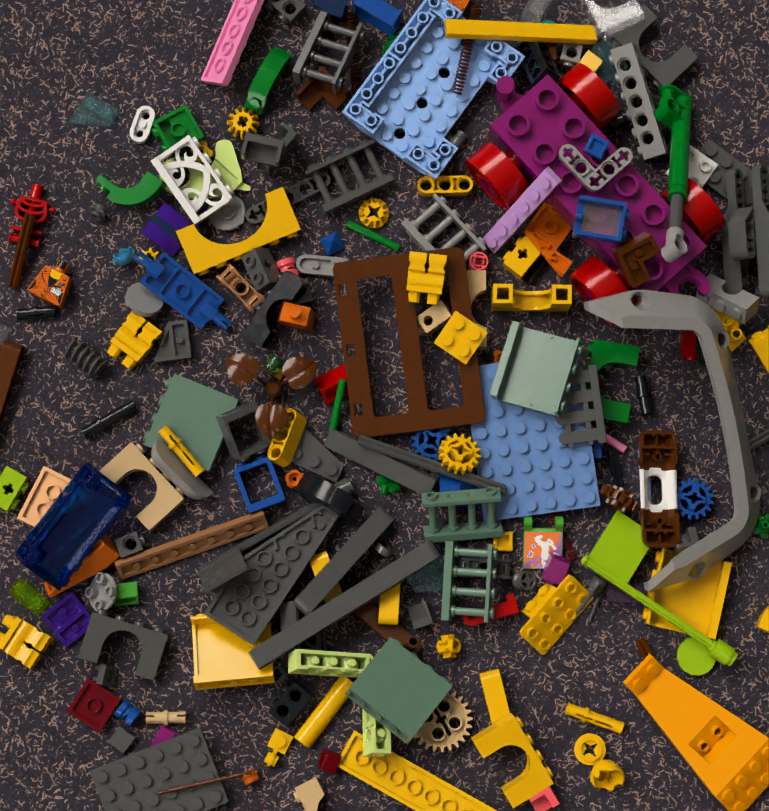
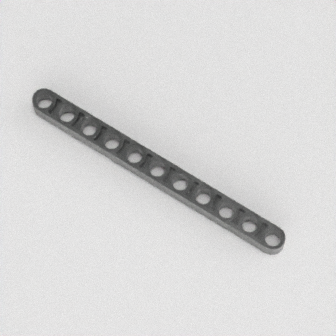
(344, 604)

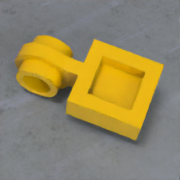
(279, 742)

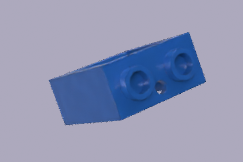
(268, 502)

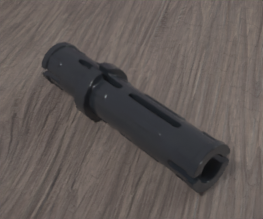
(108, 419)

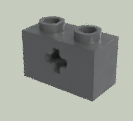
(261, 268)

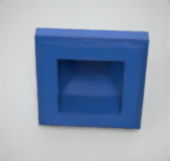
(332, 243)

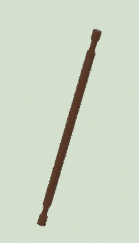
(204, 782)

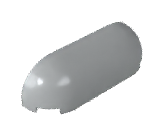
(178, 472)

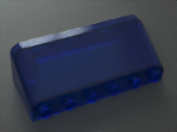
(73, 526)

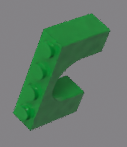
(611, 353)

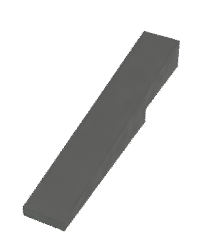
(388, 466)

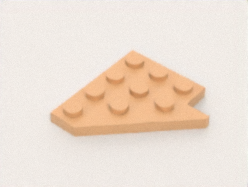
(42, 496)

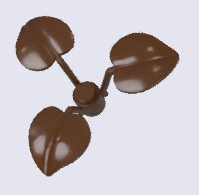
(298, 372)

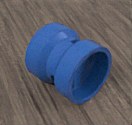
(128, 712)

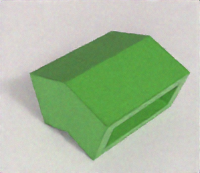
(127, 594)

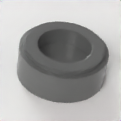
(380, 548)

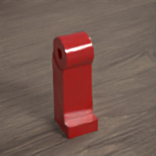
(501, 610)

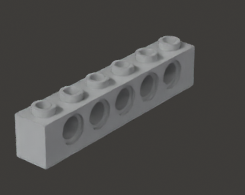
(617, 57)

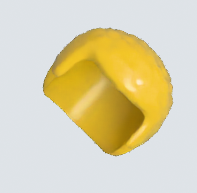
(606, 775)

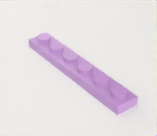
(521, 209)

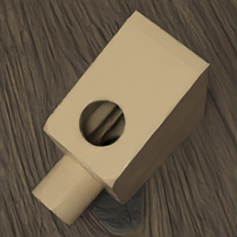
(439, 313)

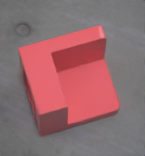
(544, 800)

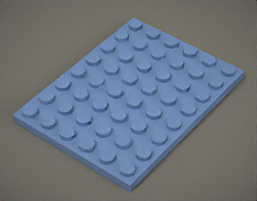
(525, 454)

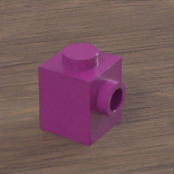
(555, 569)

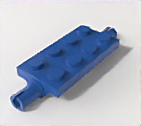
(182, 290)

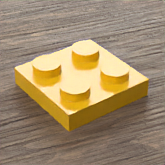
(460, 337)

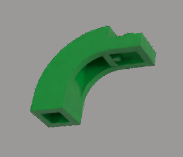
(266, 78)
(143, 193)

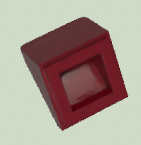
(328, 761)

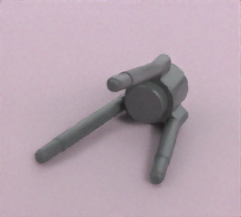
(595, 587)

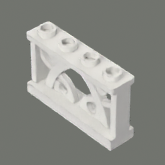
(167, 170)

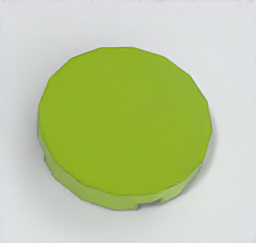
(694, 657)

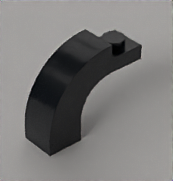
(324, 493)

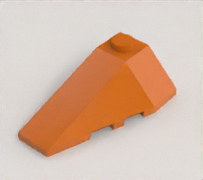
(103, 555)

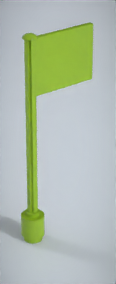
(616, 560)

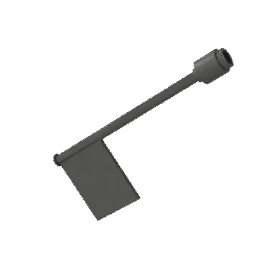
(232, 562)

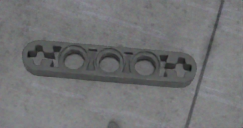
(295, 191)

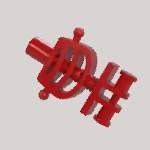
(35, 204)

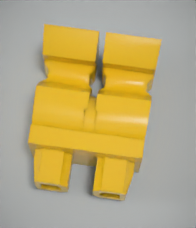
(422, 282)
(134, 344)
(18, 635)

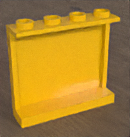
(693, 601)
(223, 657)

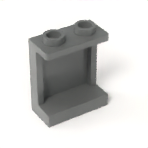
(290, 141)

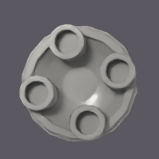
(101, 591)

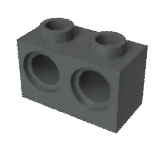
(282, 5)

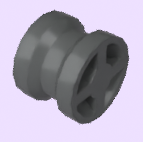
(528, 582)

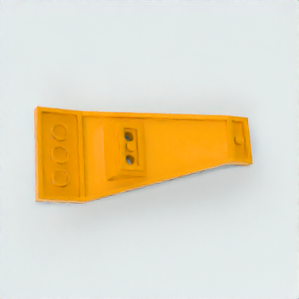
(732, 758)

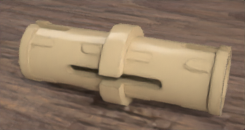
(165, 717)

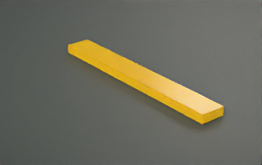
(520, 31)

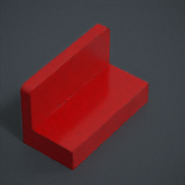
(328, 383)

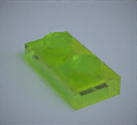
(29, 597)

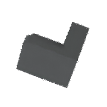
(686, 540)
(420, 615)

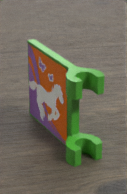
(540, 542)

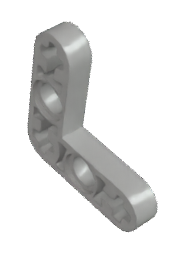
(591, 172)

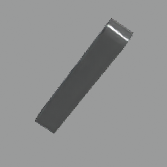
(343, 560)

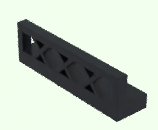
(543, 61)

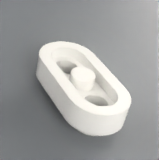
(140, 124)

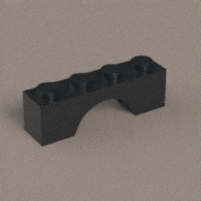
(261, 327)

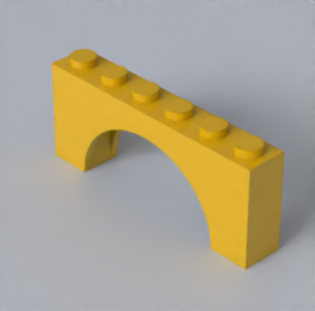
(278, 222)

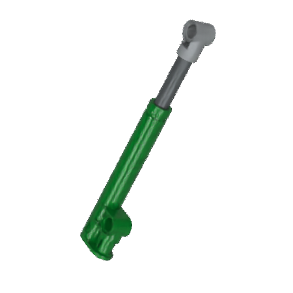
(676, 114)

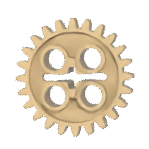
(455, 711)

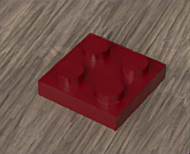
(94, 705)

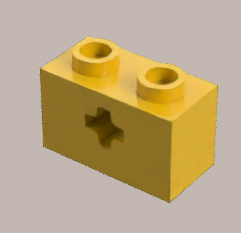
(518, 266)

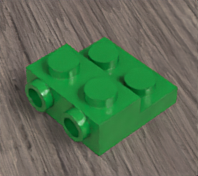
(175, 127)

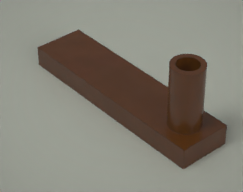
(369, 615)

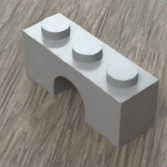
(737, 306)

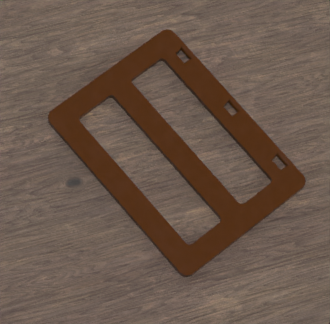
(356, 366)

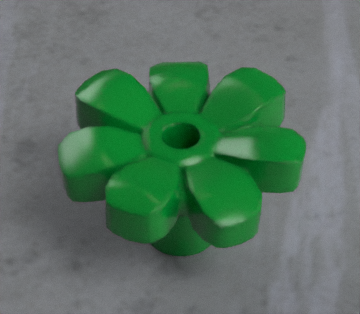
(387, 485)
(760, 528)

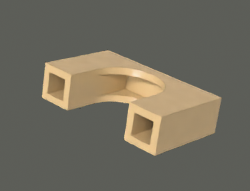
(167, 497)

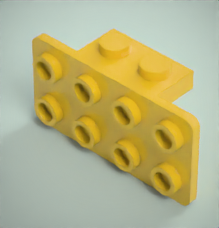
(552, 613)

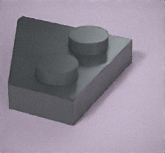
(175, 343)

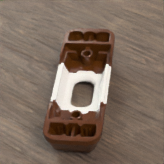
(659, 458)

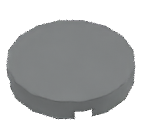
(229, 216)
(142, 301)

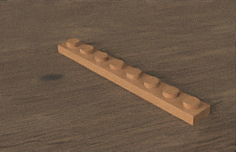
(191, 544)

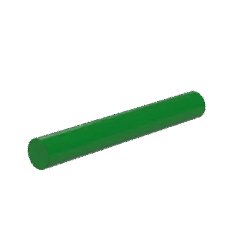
(372, 235)
(337, 404)

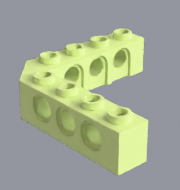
(344, 664)

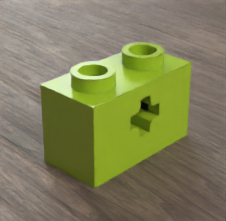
(20, 484)

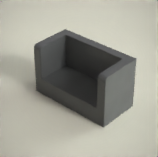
(262, 149)

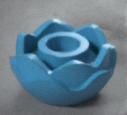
(124, 256)

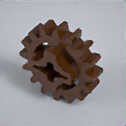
(619, 499)

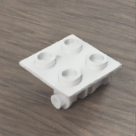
(699, 167)

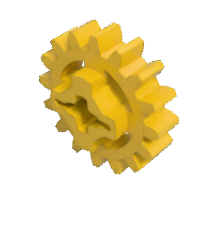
(459, 454)

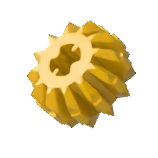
(237, 128)

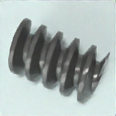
(84, 358)

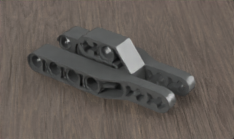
(739, 234)

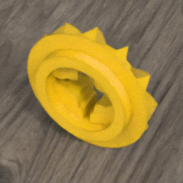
(372, 221)
(599, 750)

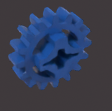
(424, 446)
(689, 511)

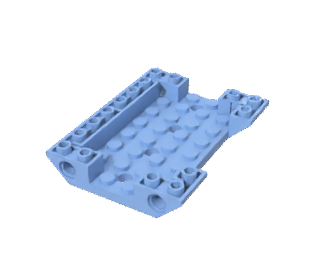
(412, 73)

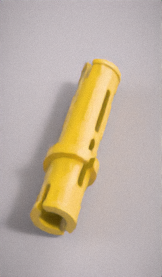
(181, 451)
(585, 714)

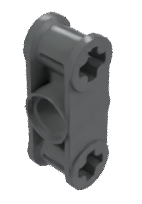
(474, 563)

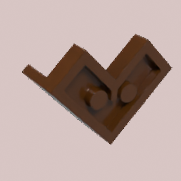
(314, 90)
(631, 257)

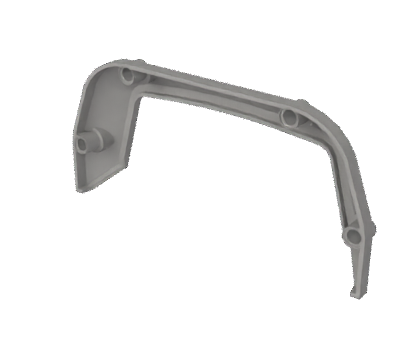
(686, 312)

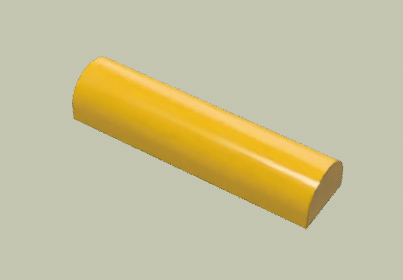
(324, 712)

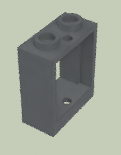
(224, 418)

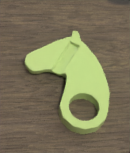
(227, 165)

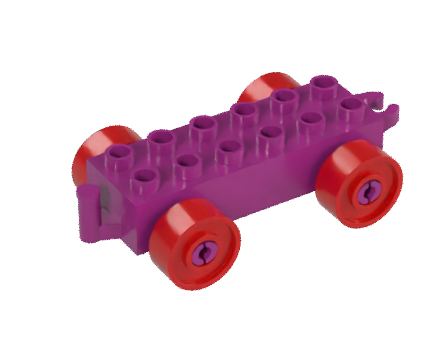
(568, 113)

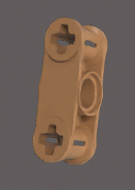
(231, 280)

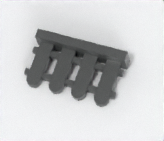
(586, 415)

